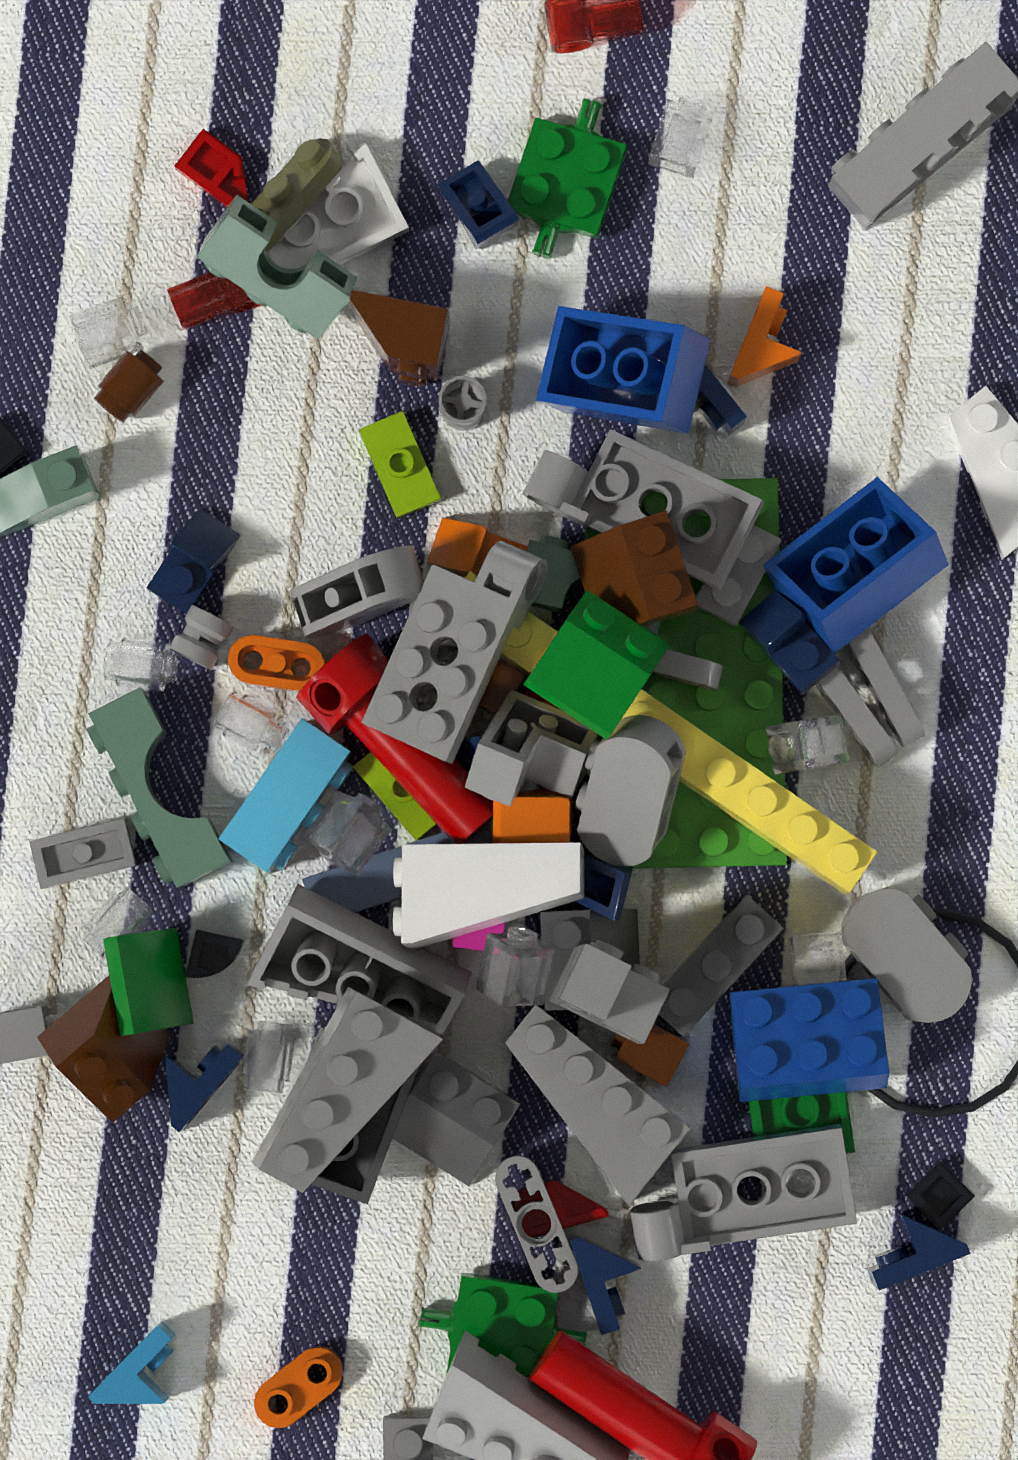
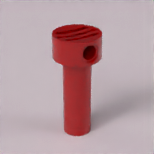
(340, 698)
(631, 1410)

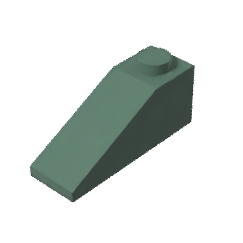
(45, 490)

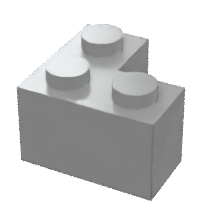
(530, 744)
(609, 993)

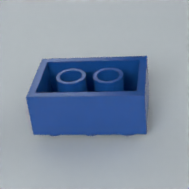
(623, 369)
(857, 564)
(809, 1040)

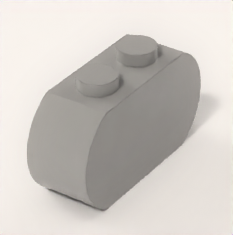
(358, 591)
(630, 790)
(908, 954)

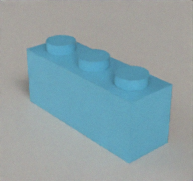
(287, 797)

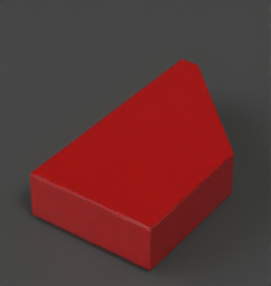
(214, 168)
(569, 1205)

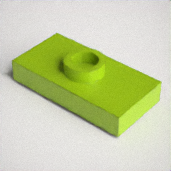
(399, 465)
(394, 796)

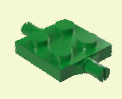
(567, 178)
(504, 1316)

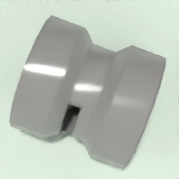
(463, 394)
(208, 628)

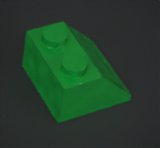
(596, 664)

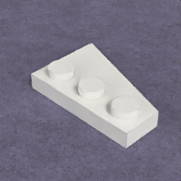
(345, 218)
(989, 450)

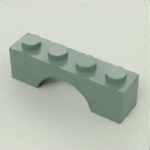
(130, 735)

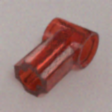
(580, 23)
(207, 298)

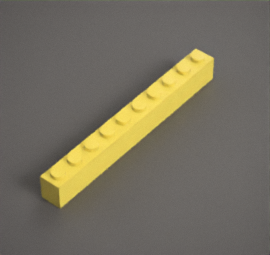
(730, 781)

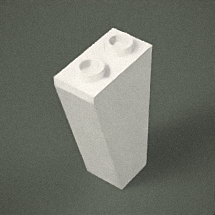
(477, 886)

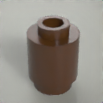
(129, 385)

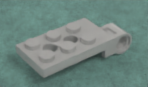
(622, 479)
(480, 622)
(714, 1212)

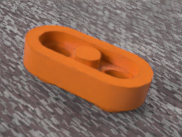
(277, 662)
(298, 1387)

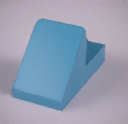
(128, 1382)

